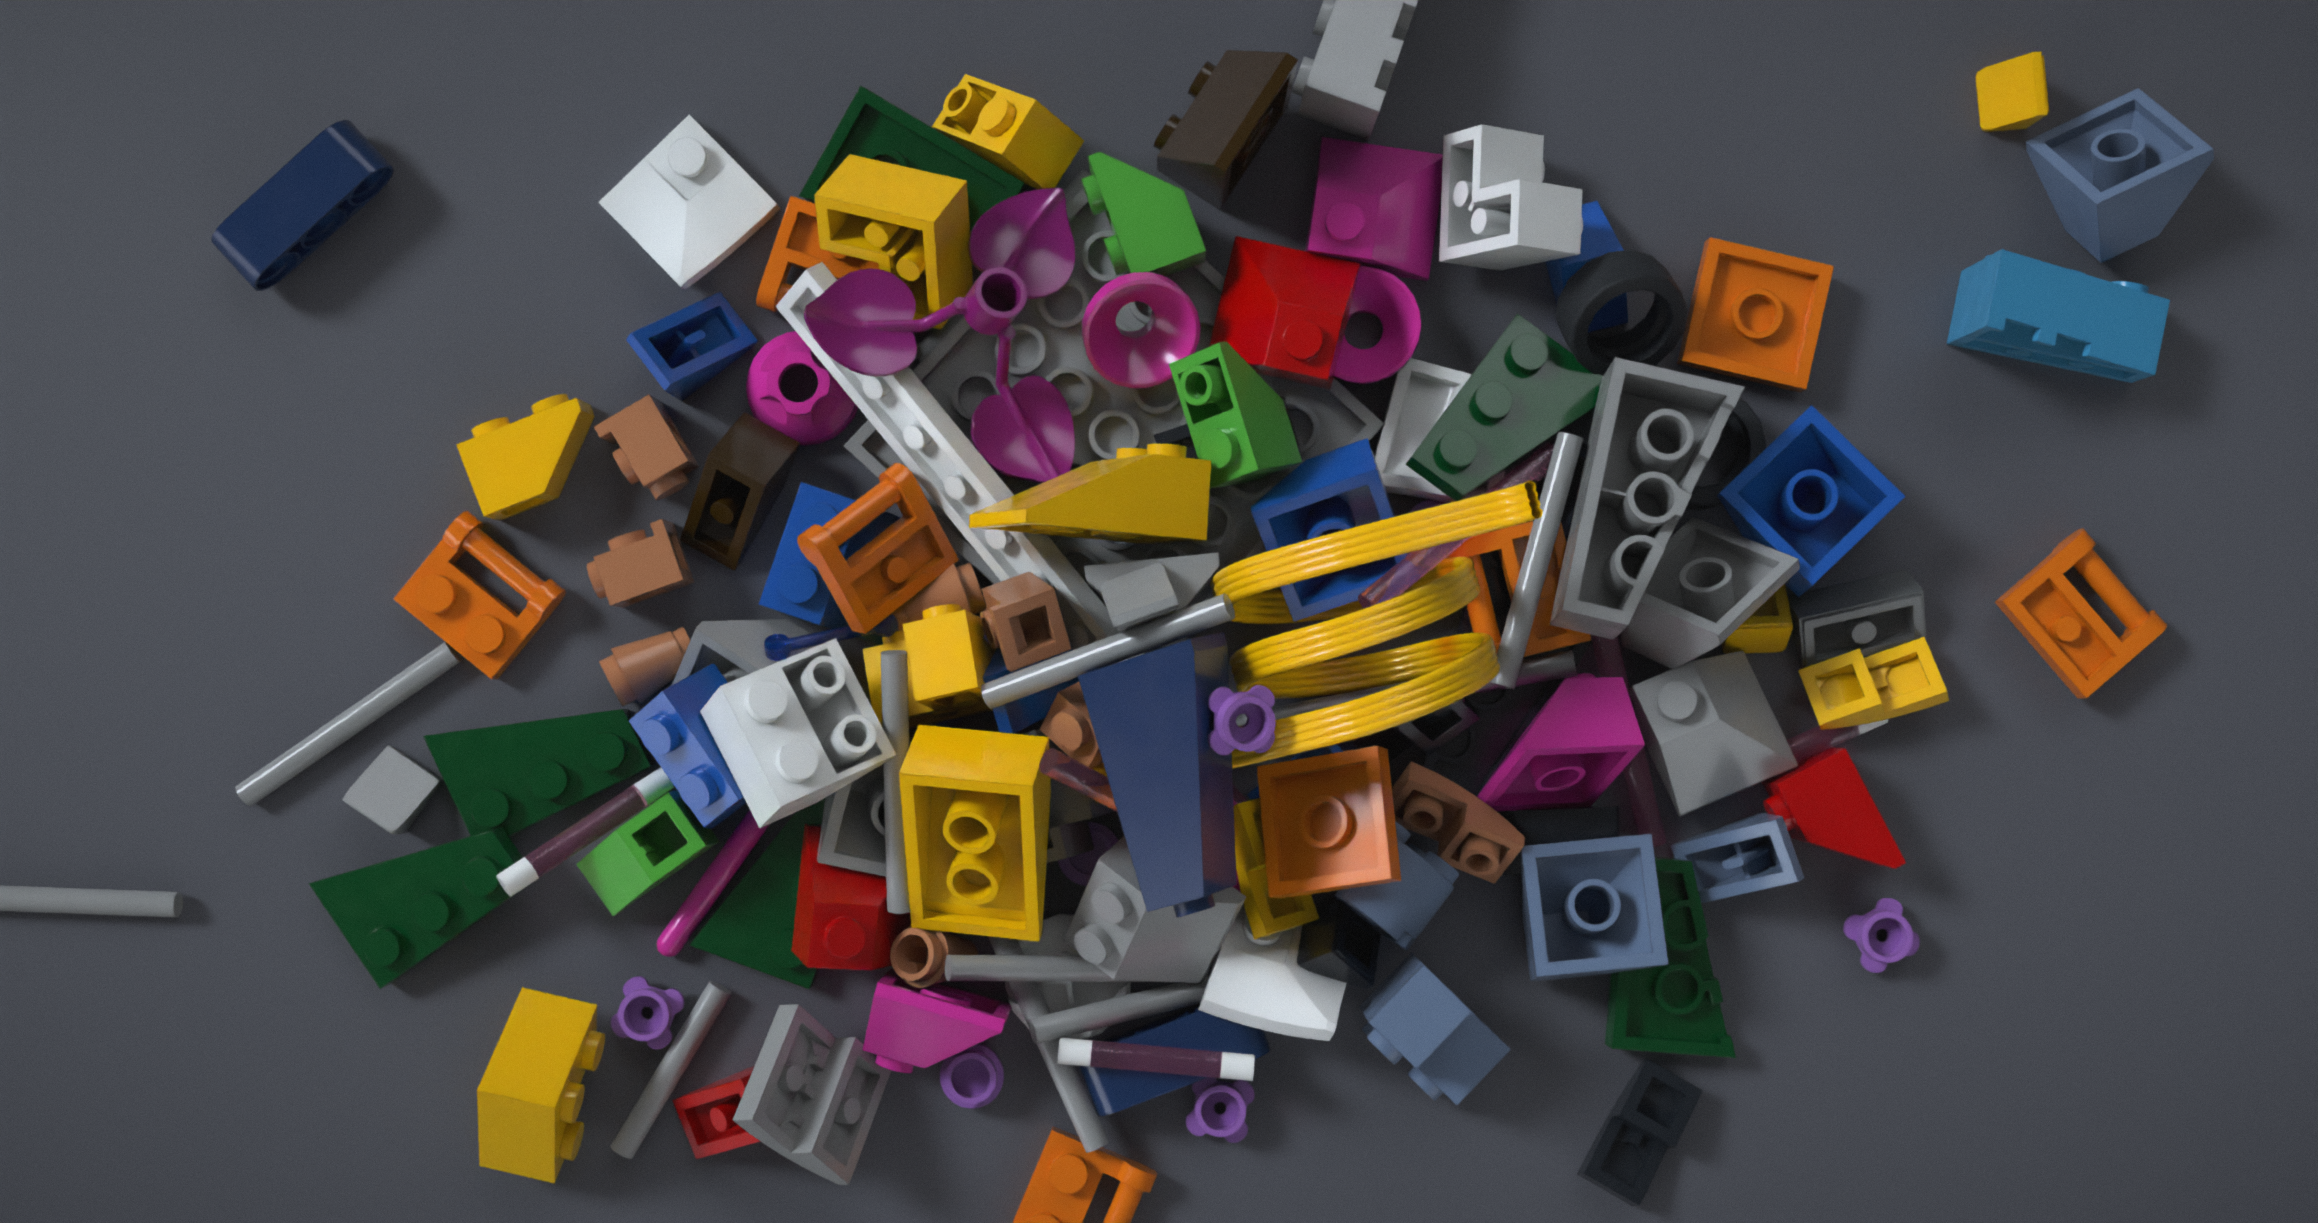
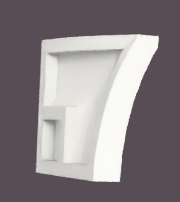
(689, 203)
(1415, 405)
(1267, 989)

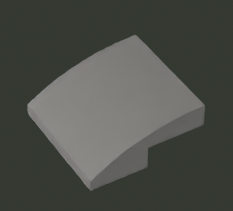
(812, 1095)

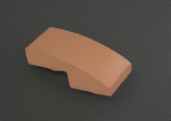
(1467, 829)

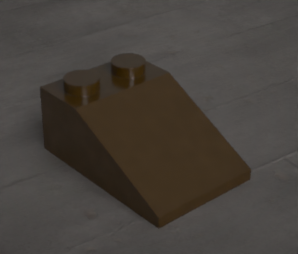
(1226, 122)

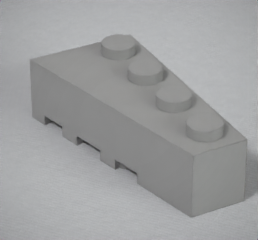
(1352, 62)
(1637, 476)

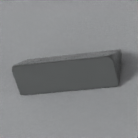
(1857, 614)

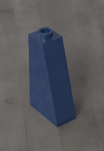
(1162, 772)

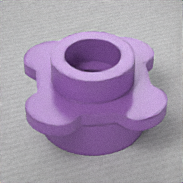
(1259, 728)
(1899, 941)
(632, 1024)
(1228, 1124)

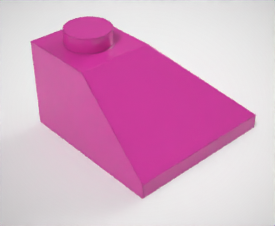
(1376, 206)
(1569, 748)
(928, 1023)

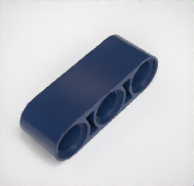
(302, 205)
(1188, 1029)

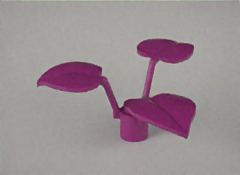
(1022, 254)

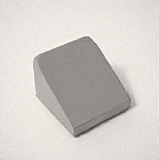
(1139, 596)
(392, 791)

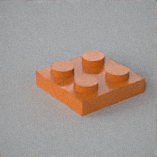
(1755, 314)
(1328, 822)

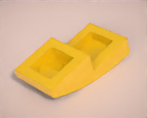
(1873, 688)
(1264, 913)

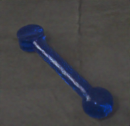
(780, 646)

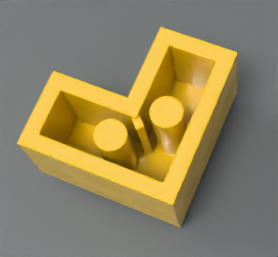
(904, 222)
(944, 665)
(534, 1085)

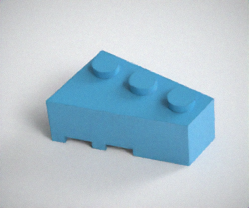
(2058, 317)

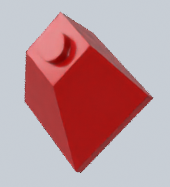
(1286, 310)
(842, 914)

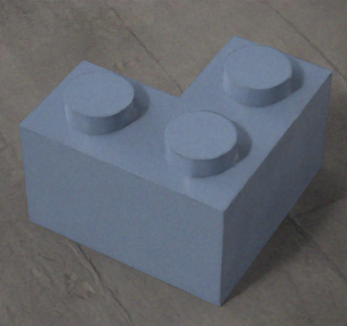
(1432, 1029)

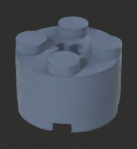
(1408, 904)

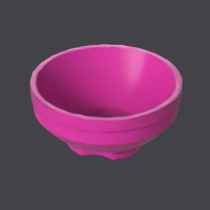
(1397, 310)
(1142, 355)
(808, 421)

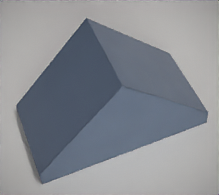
(1741, 857)

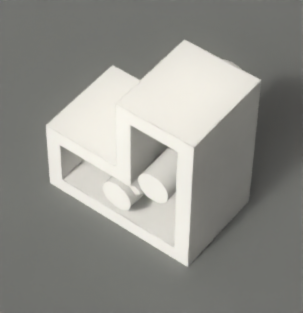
(1497, 206)

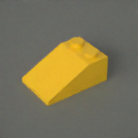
(1128, 499)
(976, 831)

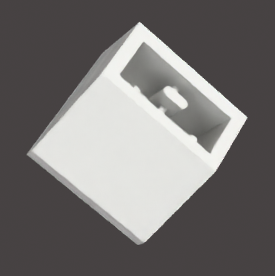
(796, 731)

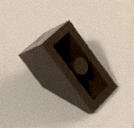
(738, 490)

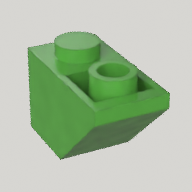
(1147, 219)
(1233, 416)
(645, 852)

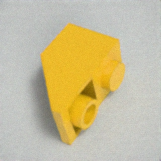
(1009, 131)
(528, 459)

